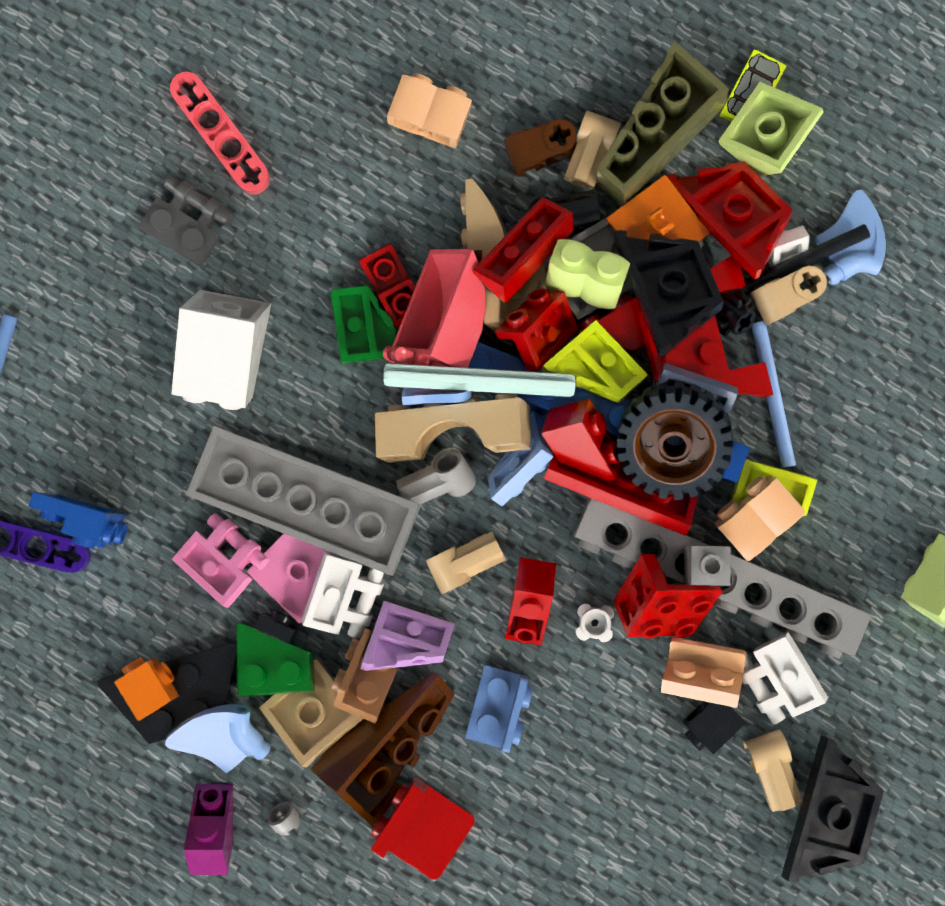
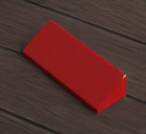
(524, 248)

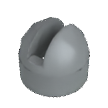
(289, 822)

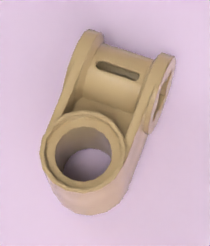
(785, 295)

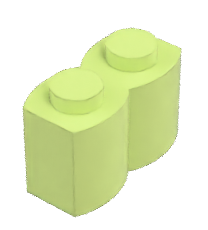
(586, 274)

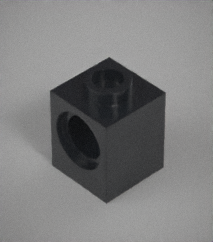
(712, 725)

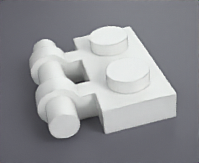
(332, 594)
(789, 675)

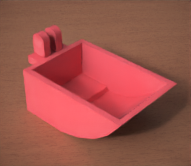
(442, 314)

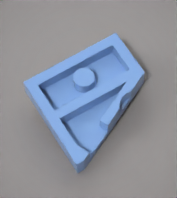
(520, 466)

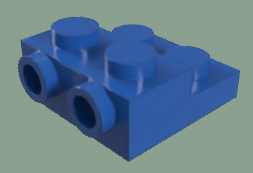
(84, 521)

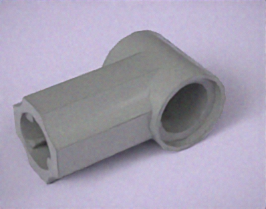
(446, 474)

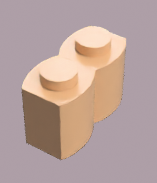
(429, 110)
(759, 516)

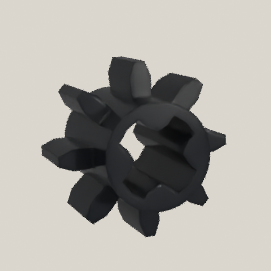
(736, 313)

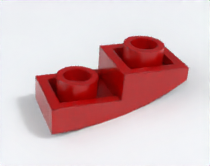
(389, 281)

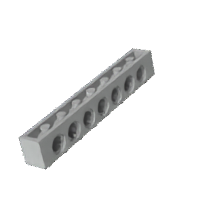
(845, 622)

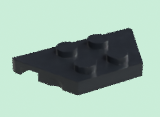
(670, 286)
(200, 681)
(833, 815)

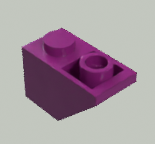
(210, 830)

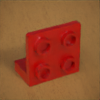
(655, 609)

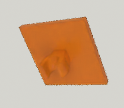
(658, 212)

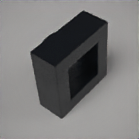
(277, 626)

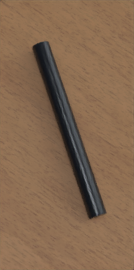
(807, 258)

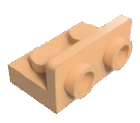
(704, 672)

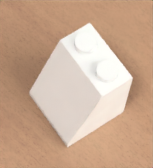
(219, 349)

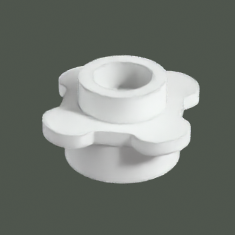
(602, 630)

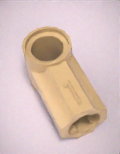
(594, 142)
(459, 564)
(771, 763)

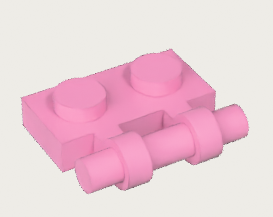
(212, 568)

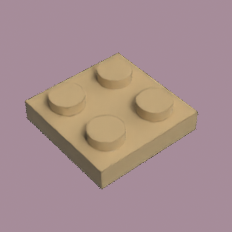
(308, 719)

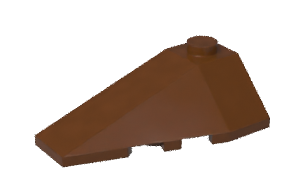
(372, 755)

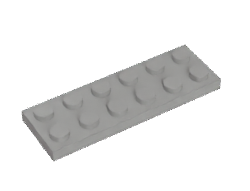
(303, 500)

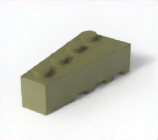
(664, 122)

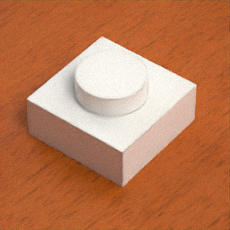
(789, 245)

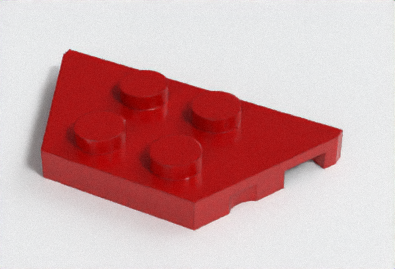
(737, 211)

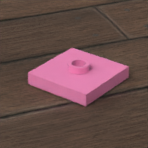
(289, 573)

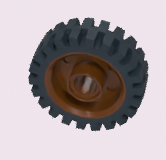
(679, 413)

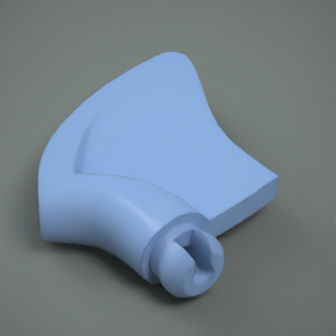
(864, 256)
(418, 396)
(220, 735)

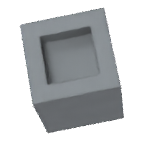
(707, 565)

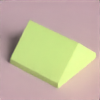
(769, 129)

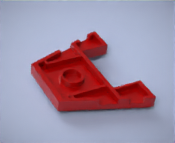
(704, 350)

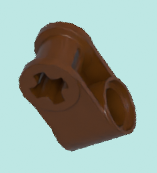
(537, 147)

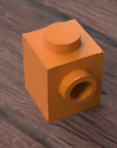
(146, 686)

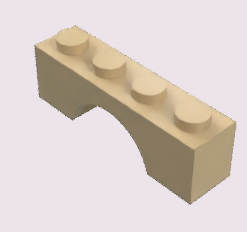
(407, 433)

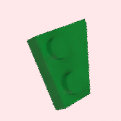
(360, 325)
(271, 665)

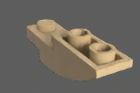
(482, 234)

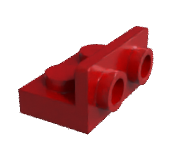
(539, 327)

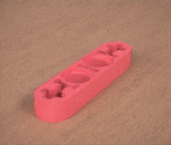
(220, 133)

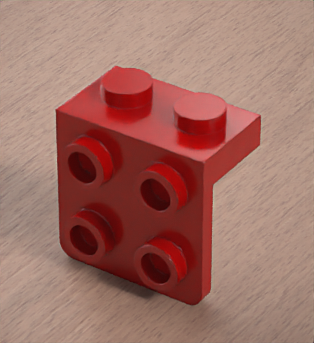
(422, 828)

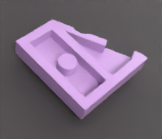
(406, 639)

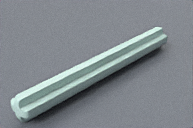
(479, 380)

